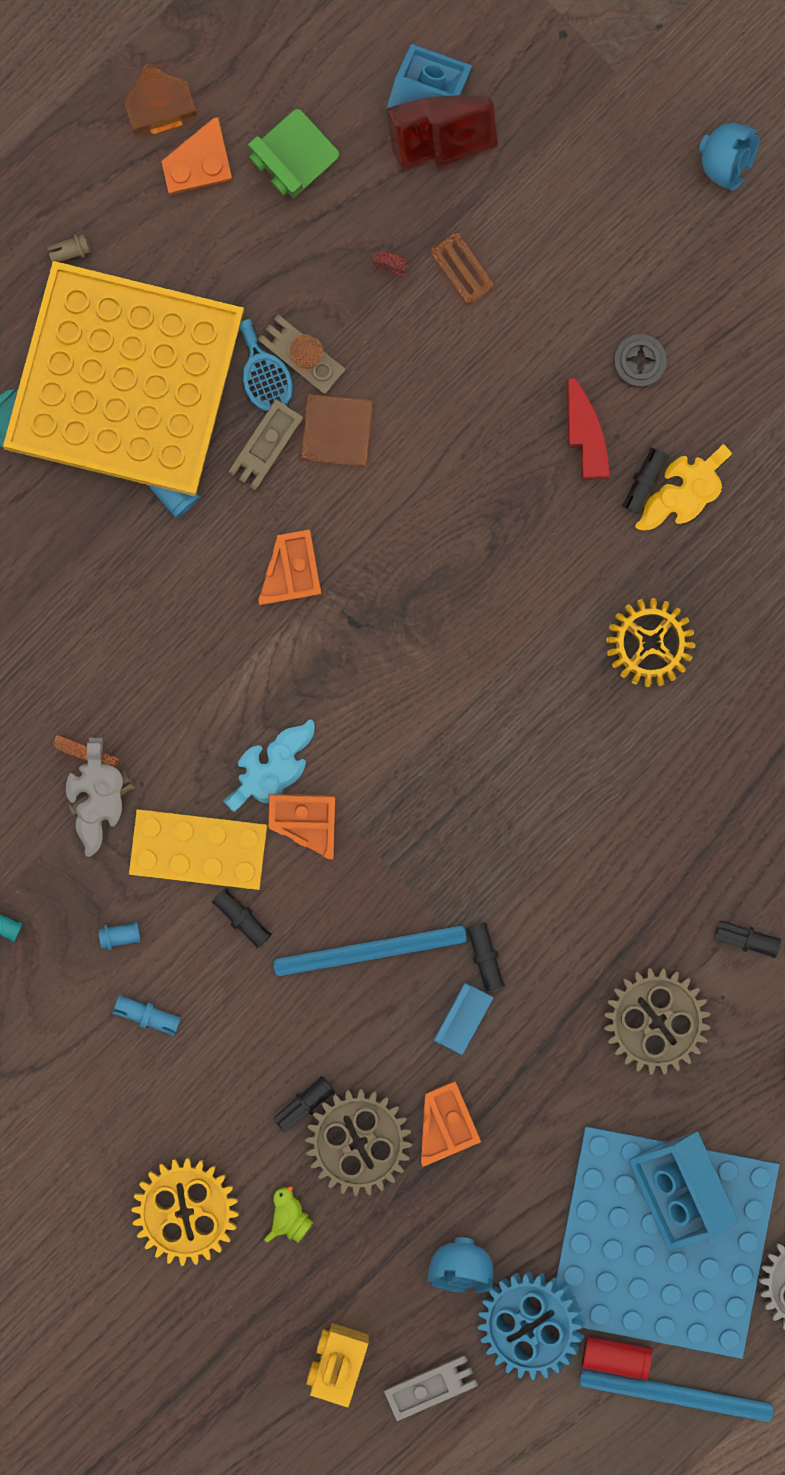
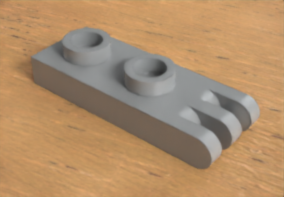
(429, 1388)

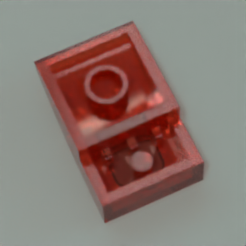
(441, 129)

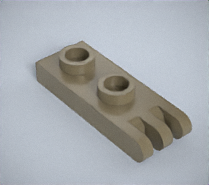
(321, 376)
(266, 443)

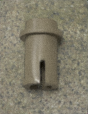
(69, 248)

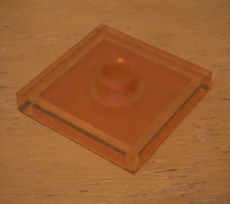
(336, 430)

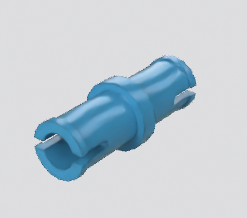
(146, 1015)

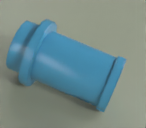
(119, 935)

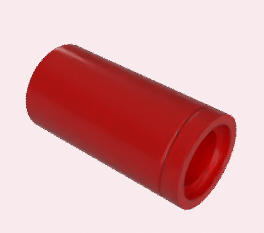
(616, 1358)

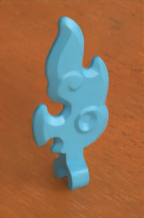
(279, 770)

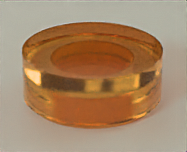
(306, 351)

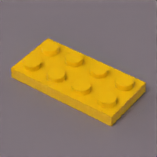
(198, 849)

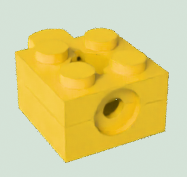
(339, 1365)

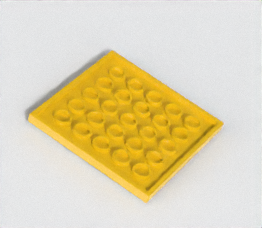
(123, 378)

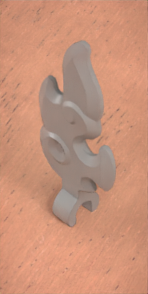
(104, 800)

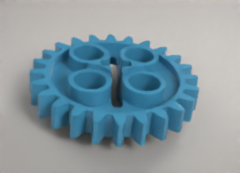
(547, 1350)

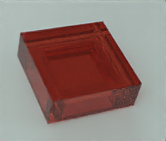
(390, 262)

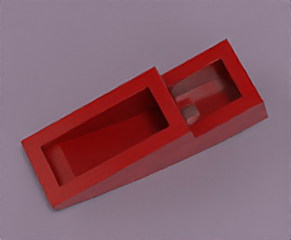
(586, 433)

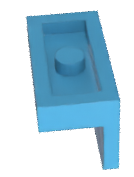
(463, 1018)

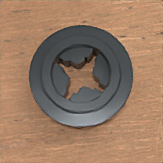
(652, 350)

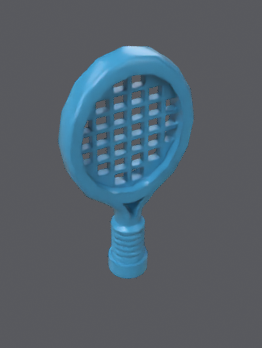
(250, 339)

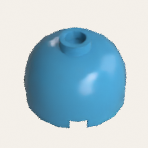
(728, 152)
(461, 1267)

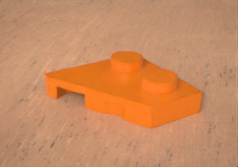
(198, 161)
(292, 570)
(305, 820)
(446, 1124)

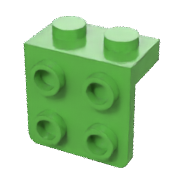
(293, 153)

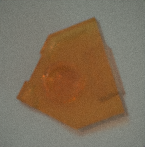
(158, 101)

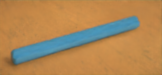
(370, 950)
(677, 1395)

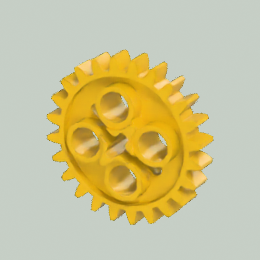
(214, 1205)

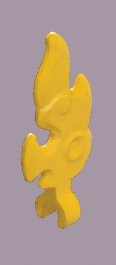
(688, 500)

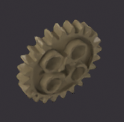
(633, 1039)
(385, 1128)

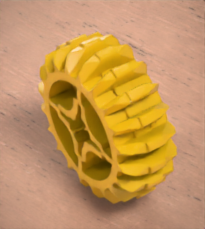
(668, 621)

